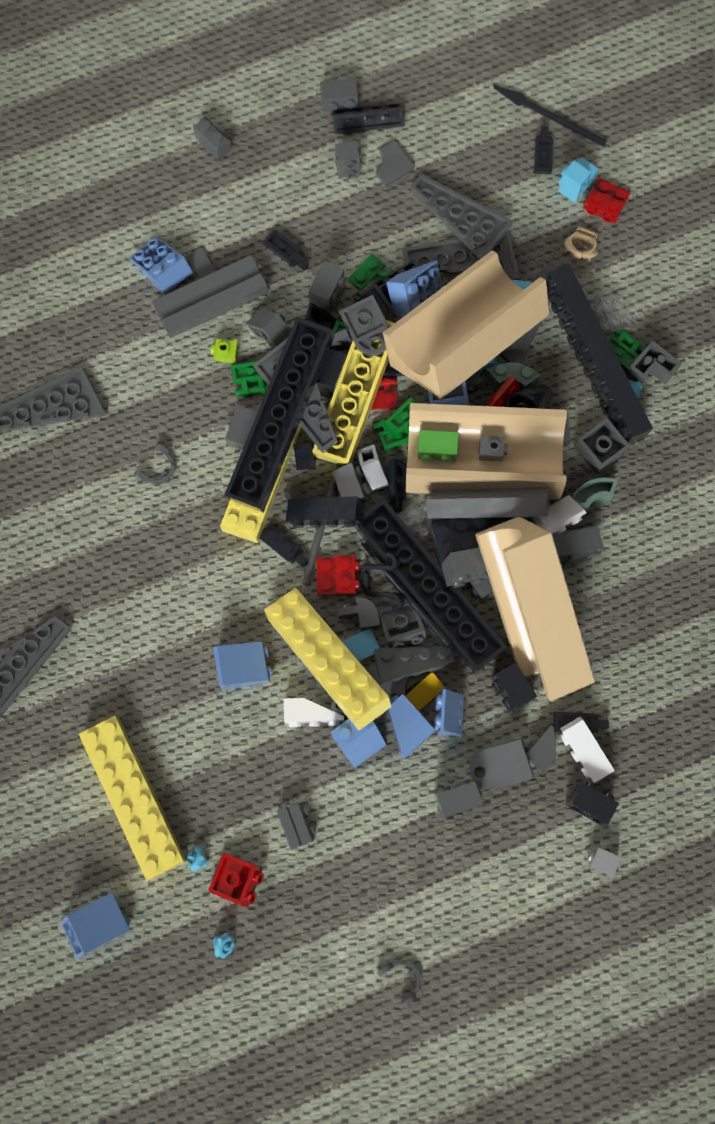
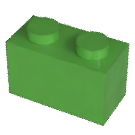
(438, 446)

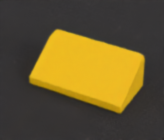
(425, 691)

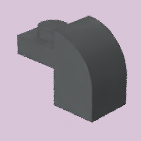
(364, 610)

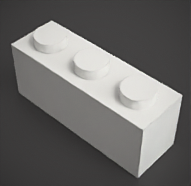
(586, 750)

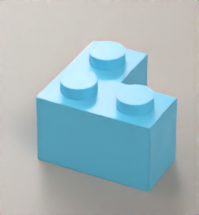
(576, 179)

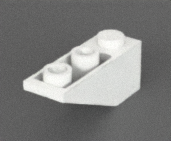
(304, 711)

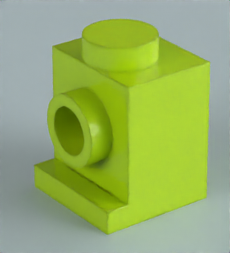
(229, 355)

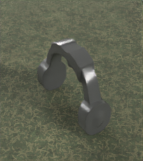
(144, 478)
(411, 997)

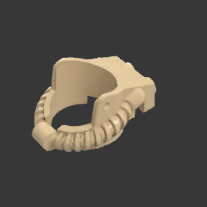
(583, 237)

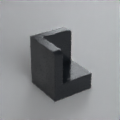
(304, 456)

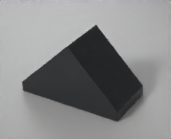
(319, 316)

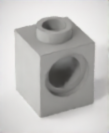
(603, 861)

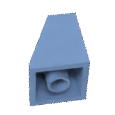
(242, 665)
(408, 725)
(358, 744)
(95, 925)

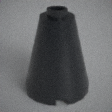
(532, 397)

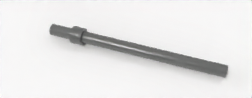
(330, 492)

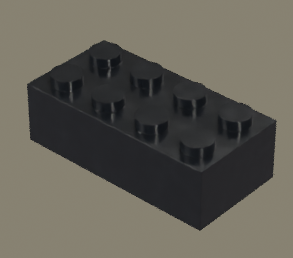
(459, 534)

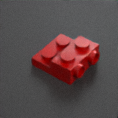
(606, 200)
(337, 575)
(236, 880)

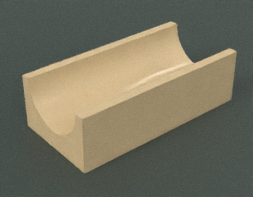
(464, 326)
(532, 453)
(535, 605)

